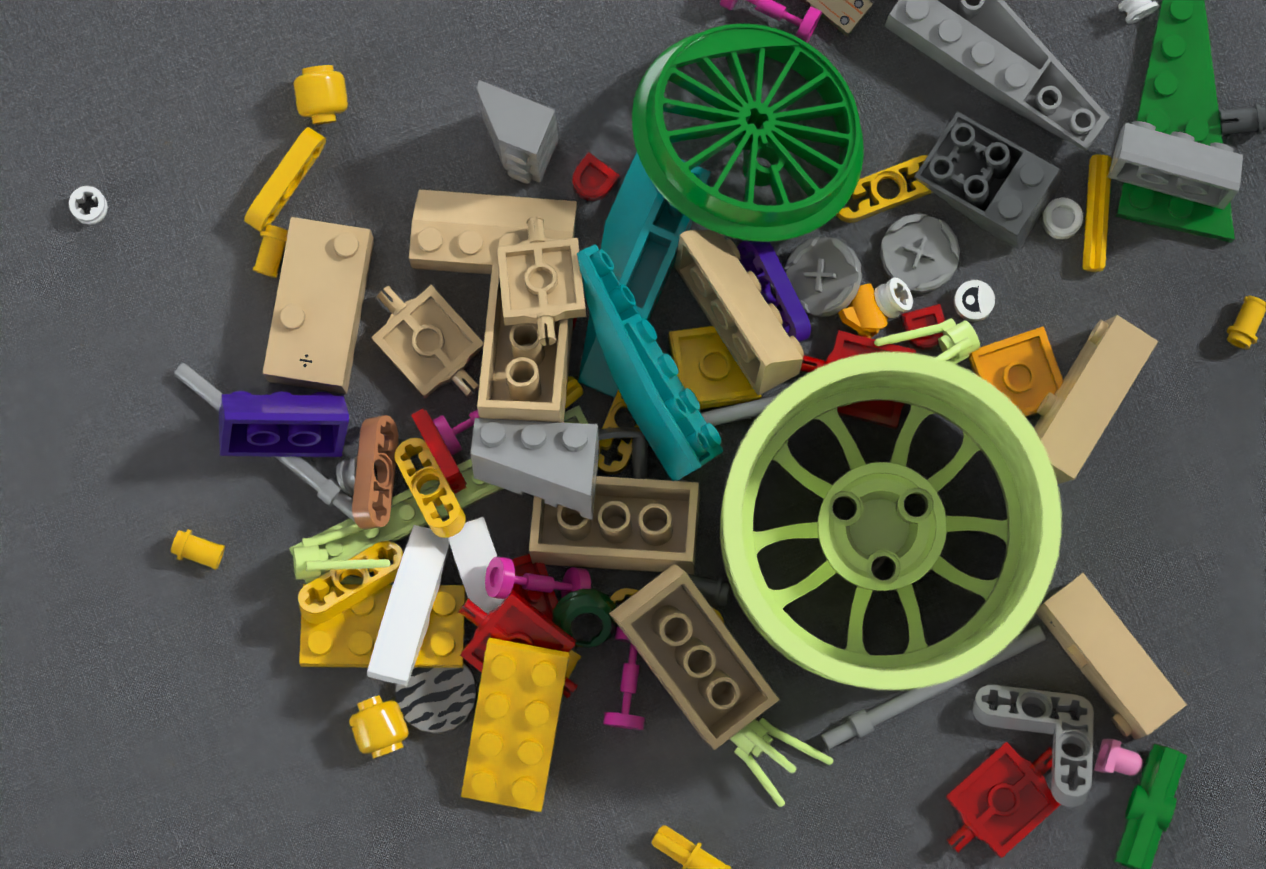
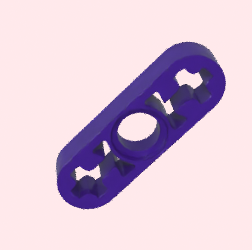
(762, 259)

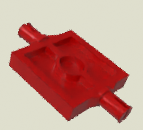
(849, 345)
(514, 622)
(1002, 800)

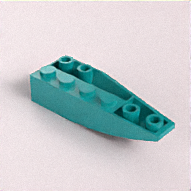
(643, 245)
(645, 374)

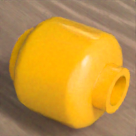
(320, 94)
(378, 727)

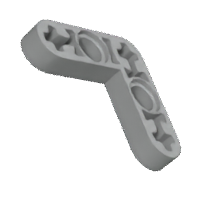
(1062, 728)

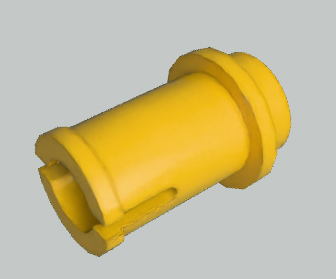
(271, 250)
(1245, 327)
(197, 549)

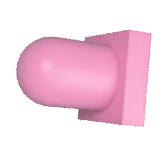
(1117, 759)

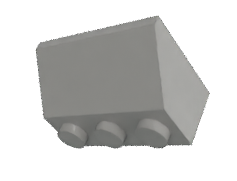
(520, 131)
(1176, 165)

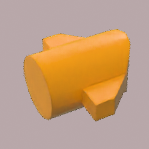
(864, 313)

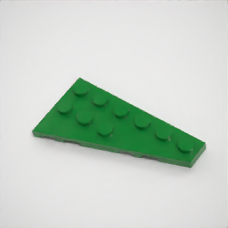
(1179, 98)

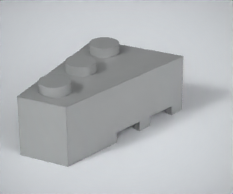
(540, 459)

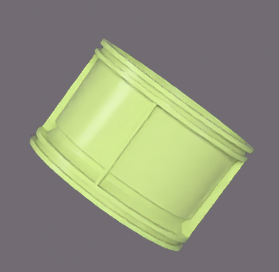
(883, 525)

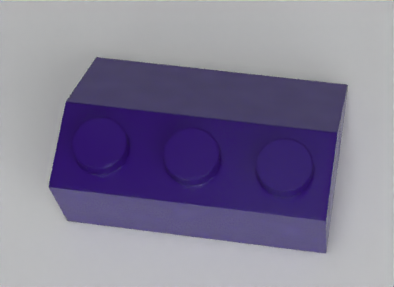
(282, 424)

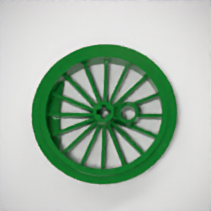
(752, 128)

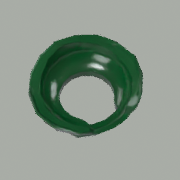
(582, 602)

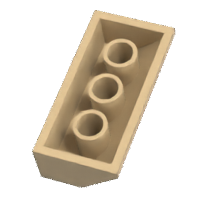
(466, 228)
(737, 309)

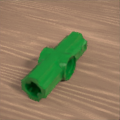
(1150, 807)

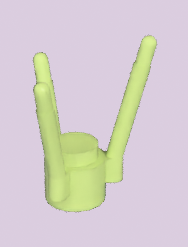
(956, 343)
(313, 562)
(755, 740)

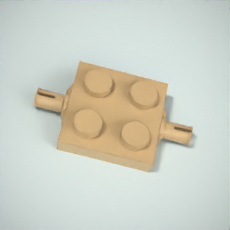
(541, 281)
(428, 341)

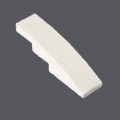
(473, 553)
(409, 607)

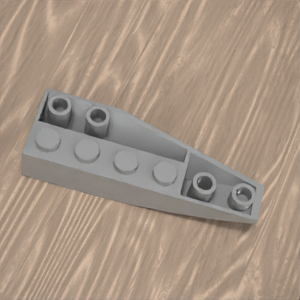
(1002, 59)

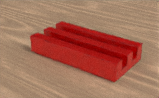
(439, 450)

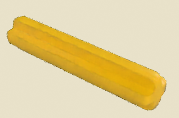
(1097, 213)

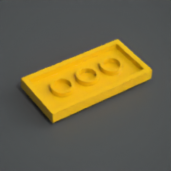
(351, 635)
(515, 724)

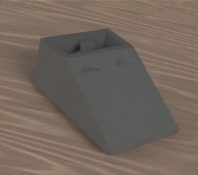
(989, 179)

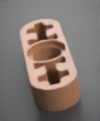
(374, 497)

